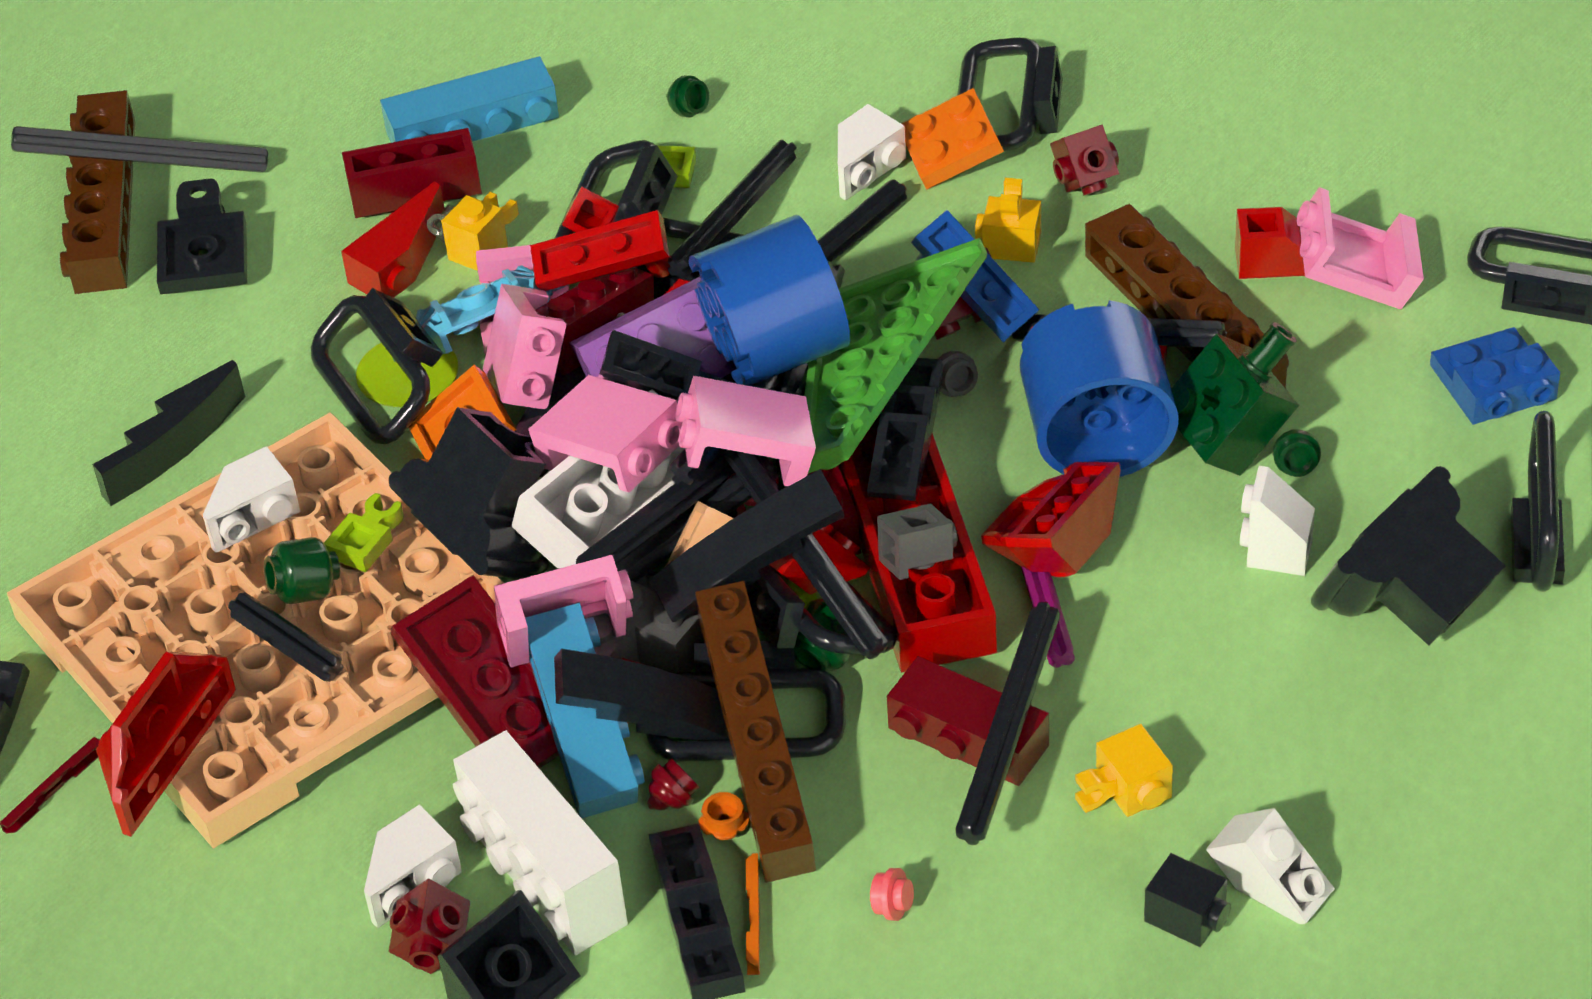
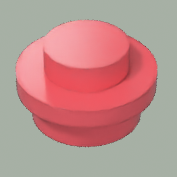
(891, 894)

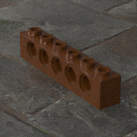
(98, 200)
(1163, 280)
(755, 732)

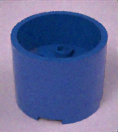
(770, 300)
(1098, 388)

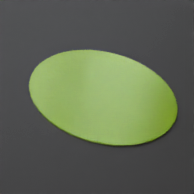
(388, 385)

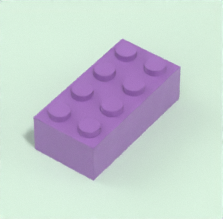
(669, 322)

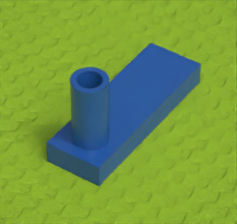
(991, 290)

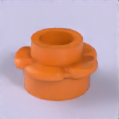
(720, 807)

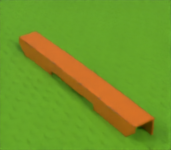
(753, 935)

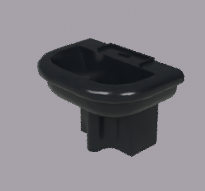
(472, 493)
(1413, 562)

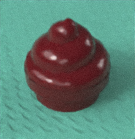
(670, 787)

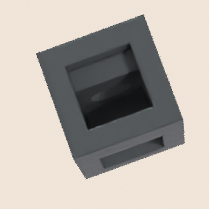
(915, 539)

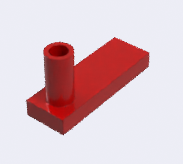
(602, 251)

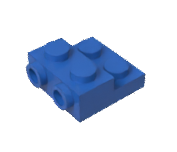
(1496, 375)

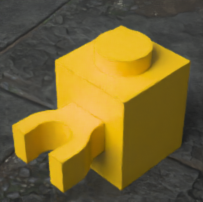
(1010, 224)
(476, 227)
(1129, 770)

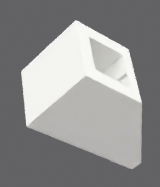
(867, 149)
(249, 499)
(1278, 525)
(405, 857)
(1270, 865)

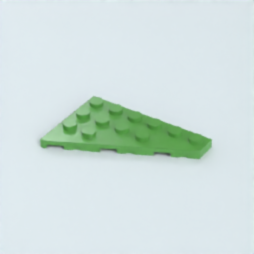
(889, 328)

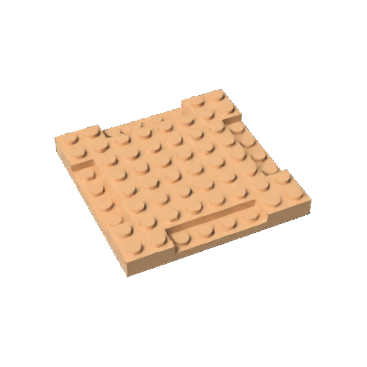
(166, 590)

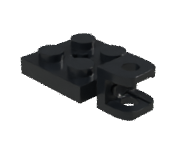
(199, 227)

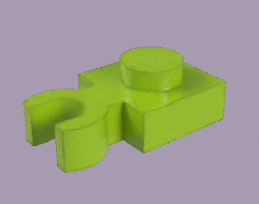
(364, 538)

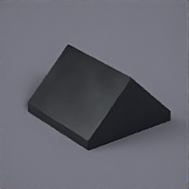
(507, 957)

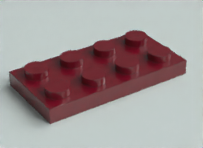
(466, 665)

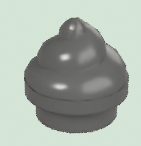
(959, 374)

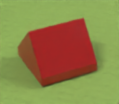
(589, 211)

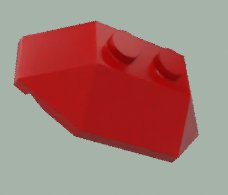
(1058, 520)
(161, 730)

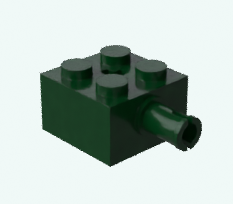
(1232, 400)

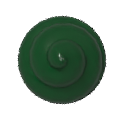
(688, 96)
(1296, 452)

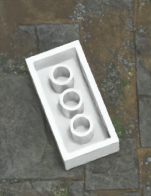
(581, 505)
(540, 843)

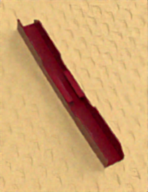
(29, 806)

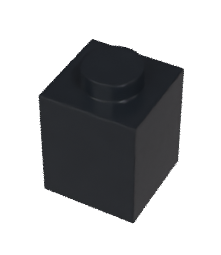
(1186, 900)

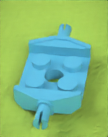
(470, 306)

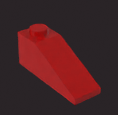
(396, 247)

